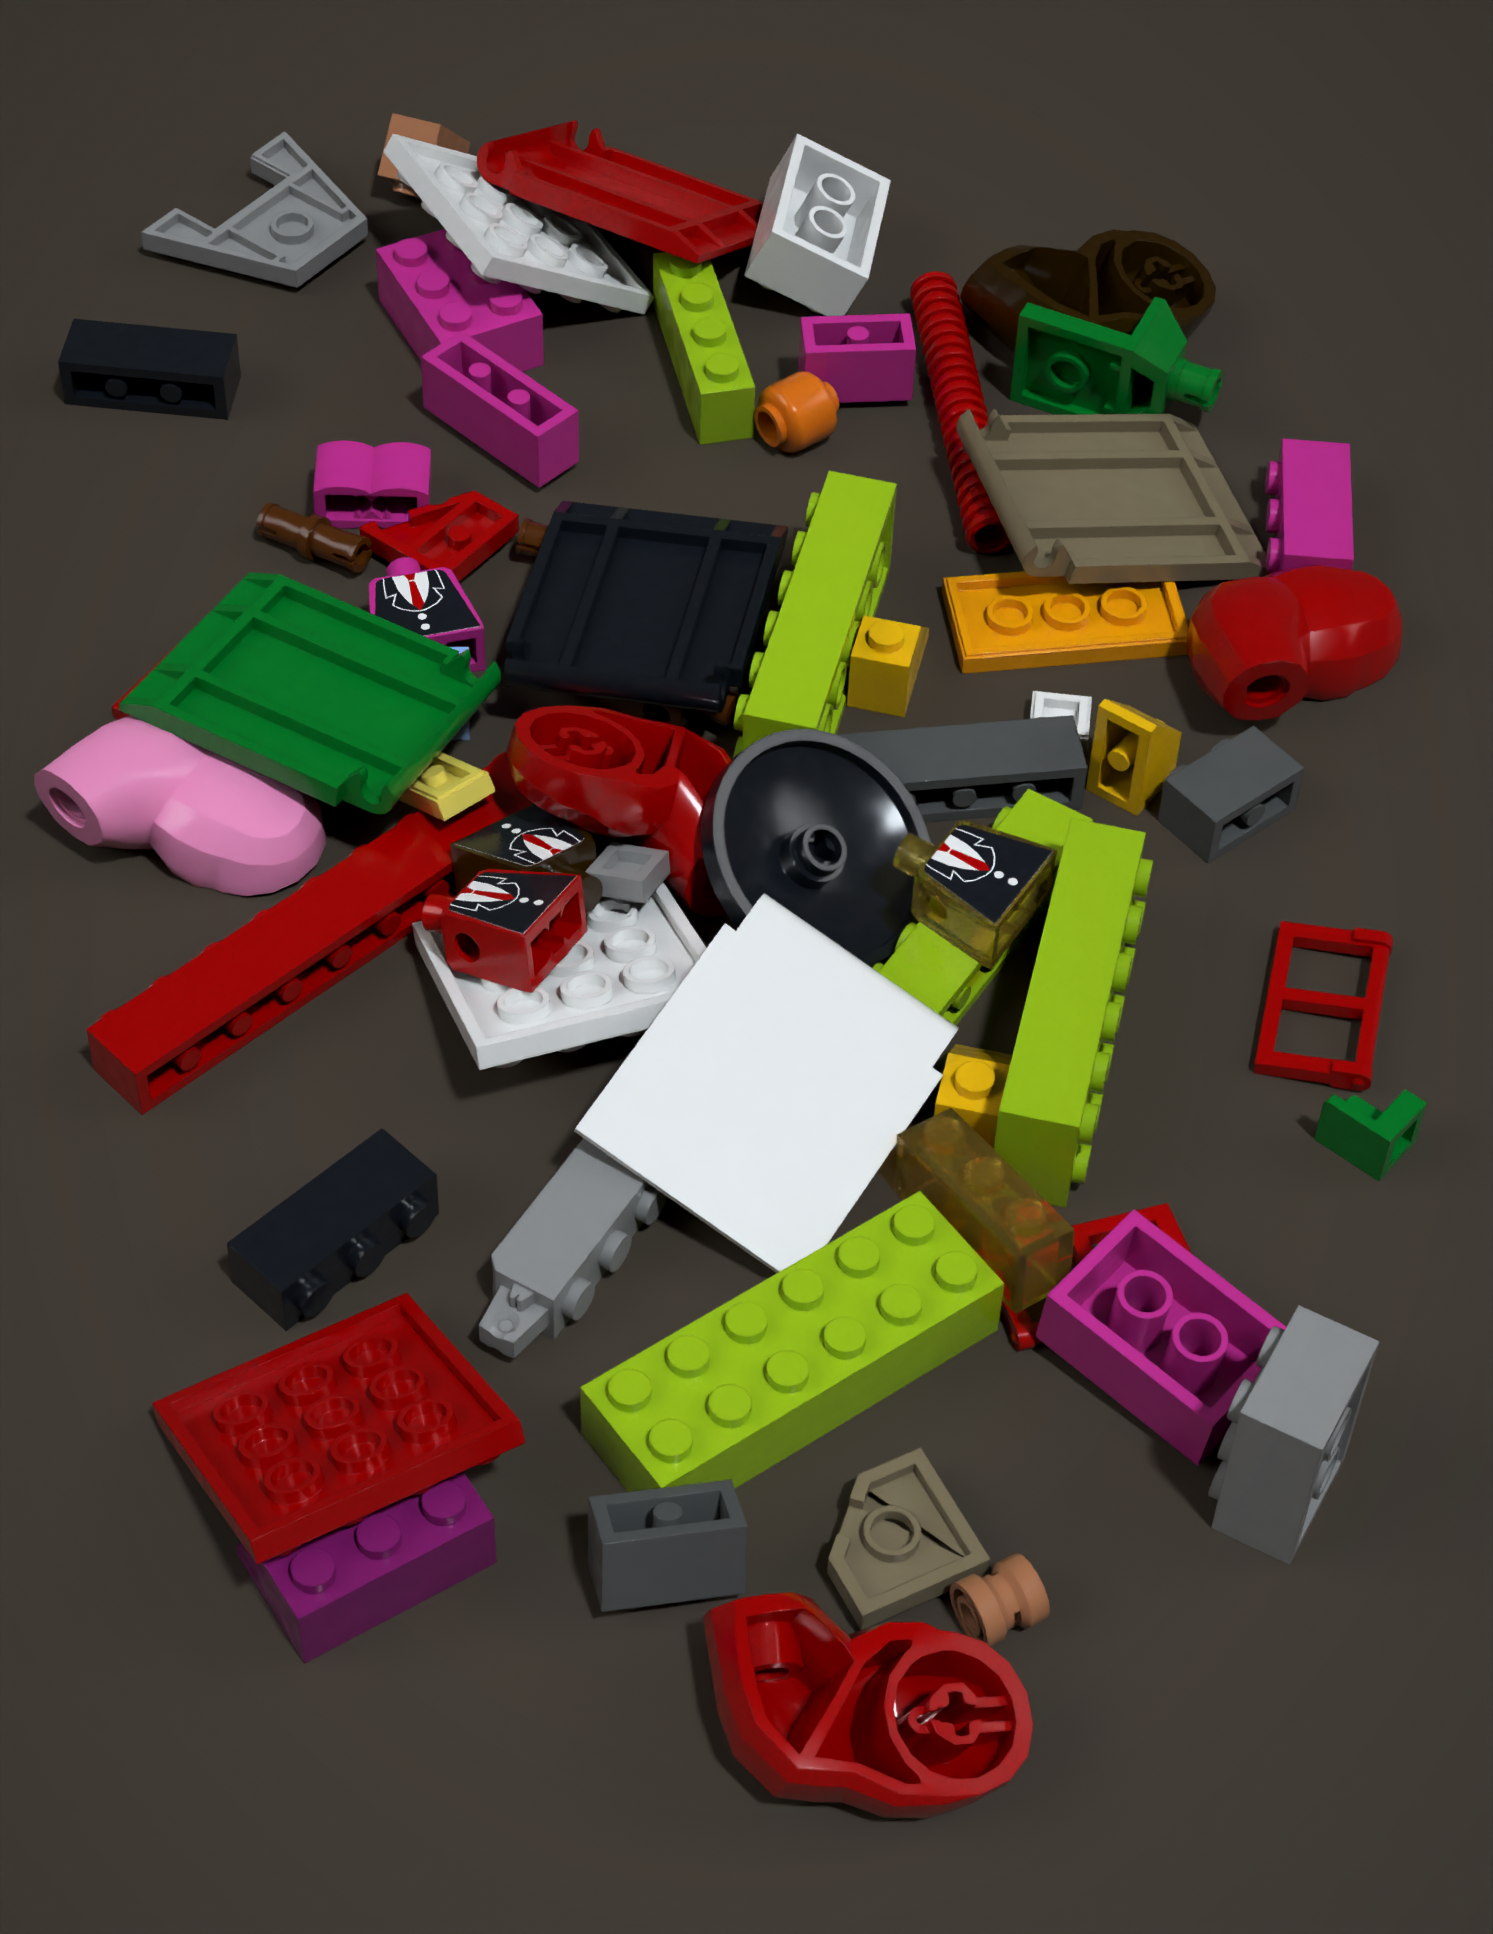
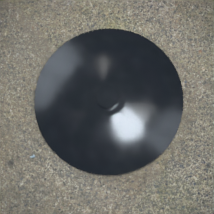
(818, 834)

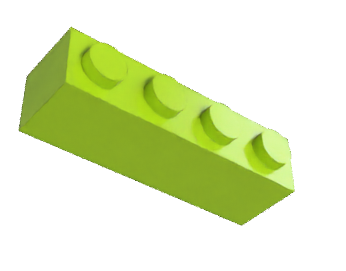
(704, 349)

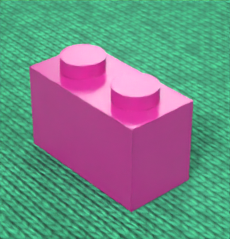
(860, 355)

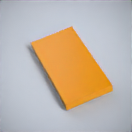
(1046, 622)

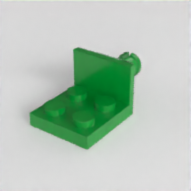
(1092, 369)

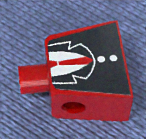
(509, 925)

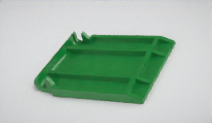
(313, 692)

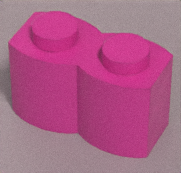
(370, 483)

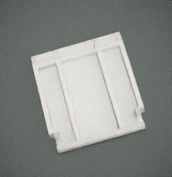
(771, 1085)

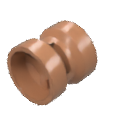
(998, 1601)

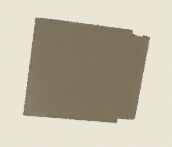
(1112, 498)

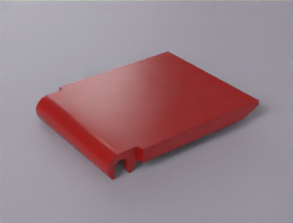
(621, 192)

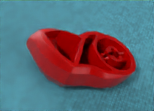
(1292, 638)
(623, 781)
(864, 1718)

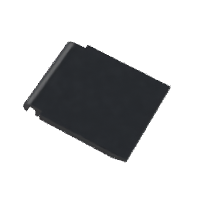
(643, 606)

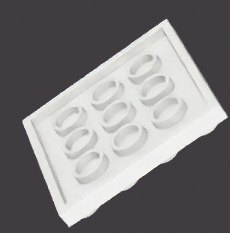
(513, 236)
(600, 990)

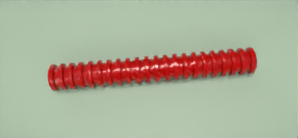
(955, 391)

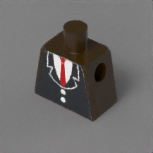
(529, 842)

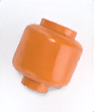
(796, 412)

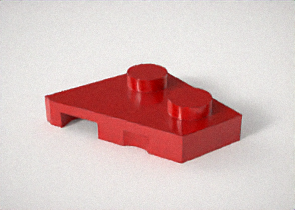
(447, 534)

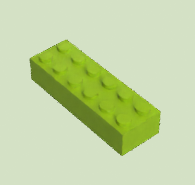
(822, 603)
(1073, 1008)
(794, 1354)

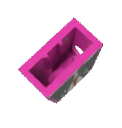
(429, 605)

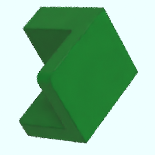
(1367, 1135)

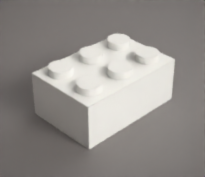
(818, 228)

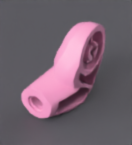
(193, 807)

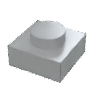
(630, 872)

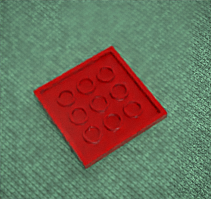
(336, 1426)

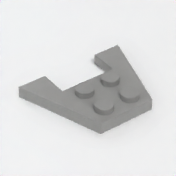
(278, 236)

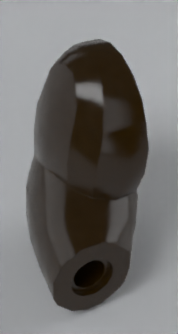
(1101, 282)

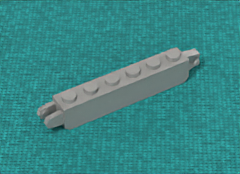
(564, 1247)

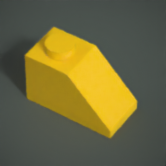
(885, 665)
(1130, 756)
(974, 1087)

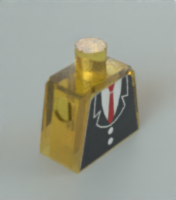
(977, 886)

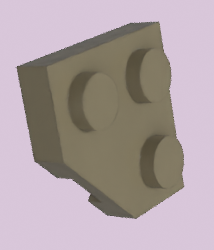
(901, 1541)

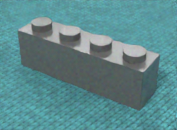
(983, 765)

